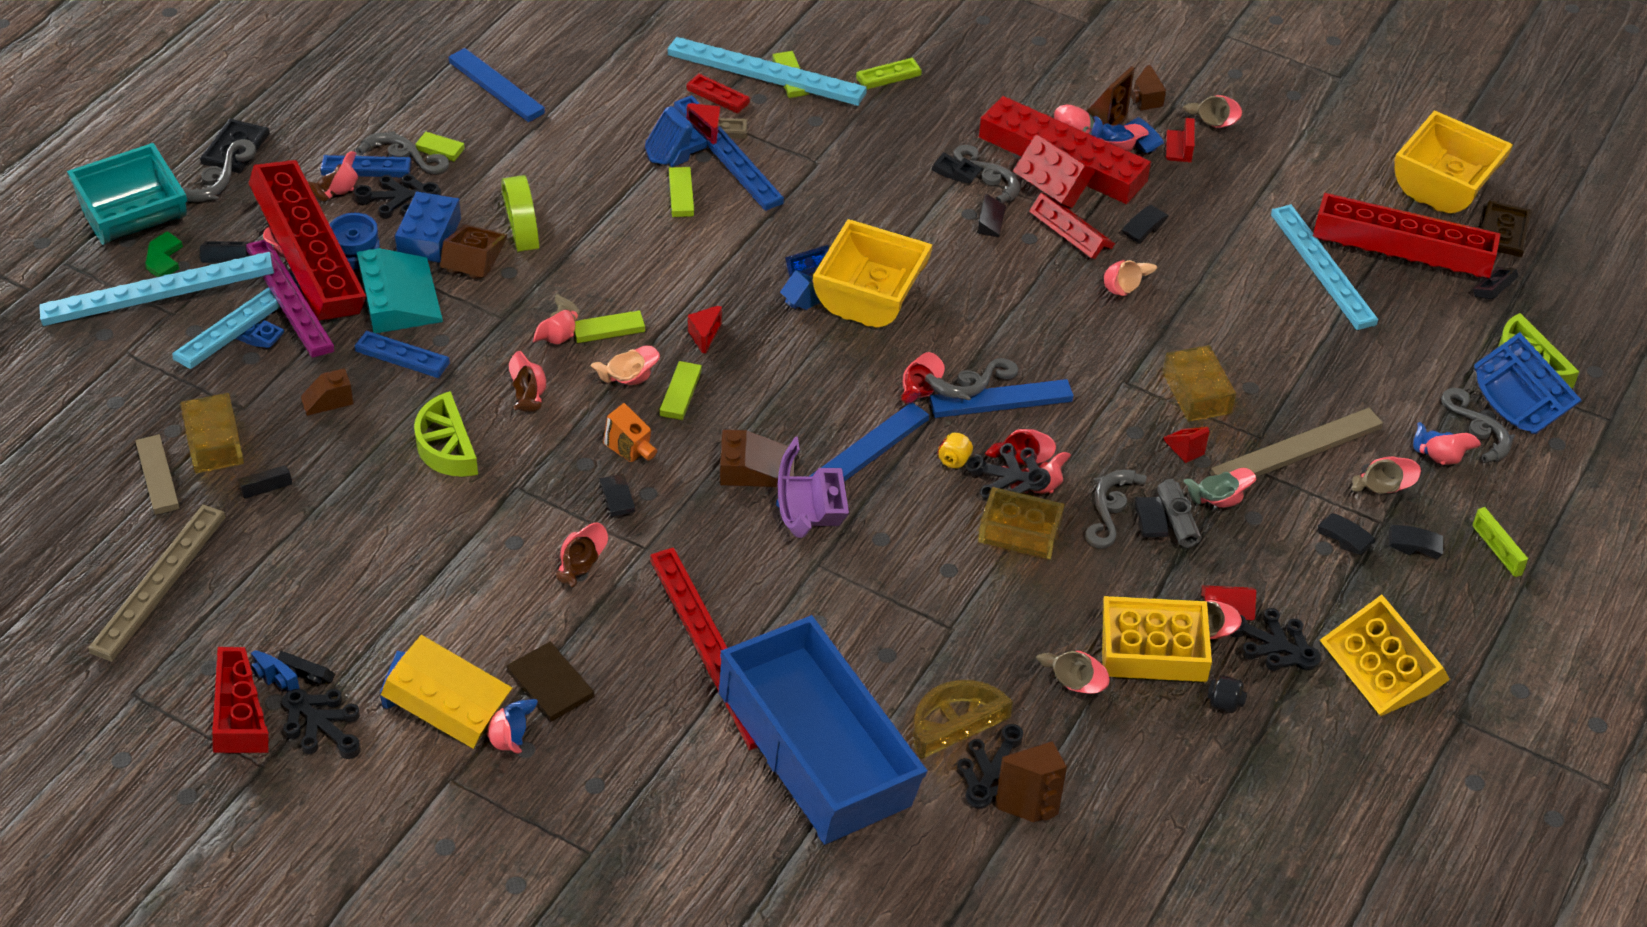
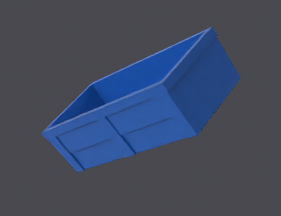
(819, 728)

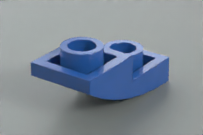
(1149, 142)
(261, 334)
(273, 670)

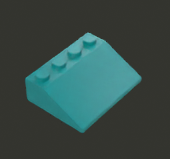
(398, 290)

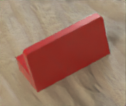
(1180, 143)
(1240, 598)

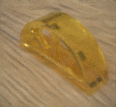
(995, 709)

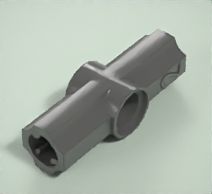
(1178, 513)

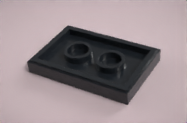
(231, 132)

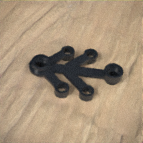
(363, 193)
(977, 466)
(1301, 655)
(320, 719)
(991, 770)

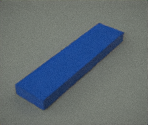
(370, 165)
(402, 354)

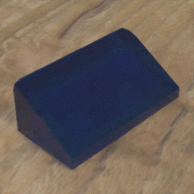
(807, 261)

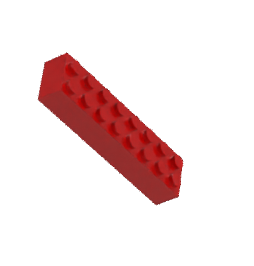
(1116, 170)
(1407, 235)
(306, 240)

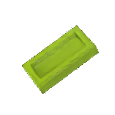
(436, 144)

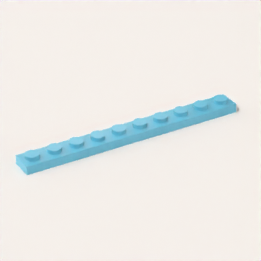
(767, 70)
(156, 288)

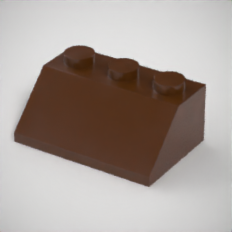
(1032, 783)

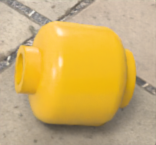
(956, 449)

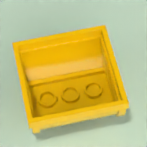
(1448, 162)
(869, 273)

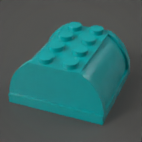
(128, 193)

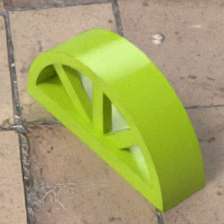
(520, 212)
(1542, 345)
(443, 462)

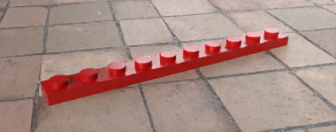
(695, 620)

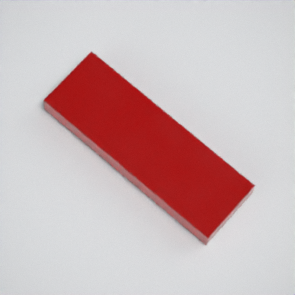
(718, 93)

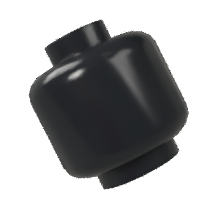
(1227, 694)

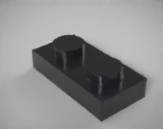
(1498, 281)
(314, 672)

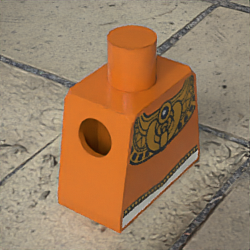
(628, 435)

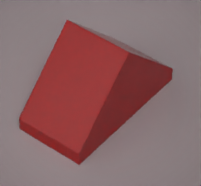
(705, 120)
(704, 326)
(1189, 442)

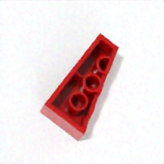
(237, 711)

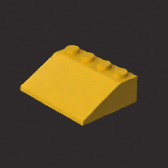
(1156, 639)
(1384, 657)
(445, 691)

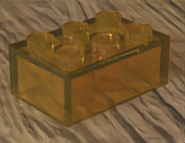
(1199, 383)
(211, 433)
(1021, 523)

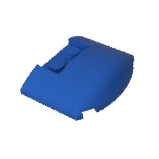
(1524, 386)

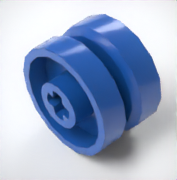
(355, 234)

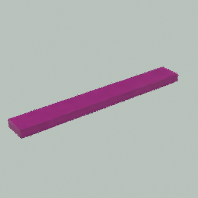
(293, 303)

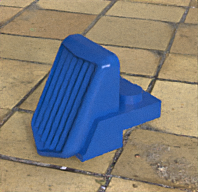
(673, 139)

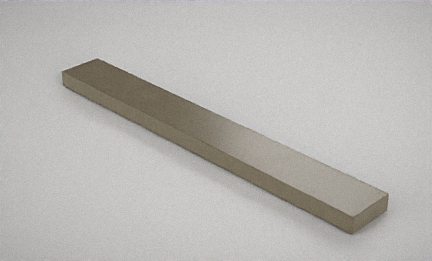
(1304, 444)
(156, 583)

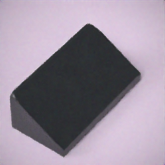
(991, 216)
(222, 251)
(265, 481)

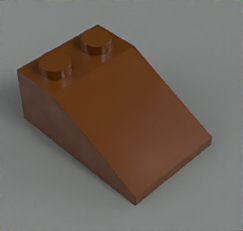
(1114, 102)
(472, 250)
(750, 459)

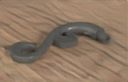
(408, 149)
(992, 173)
(223, 175)
(967, 377)
(1481, 425)
(1105, 506)

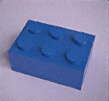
(427, 225)

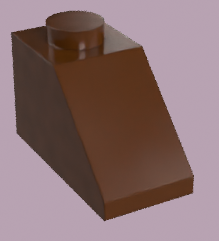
(1148, 90)
(328, 392)

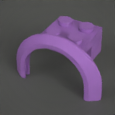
(810, 500)

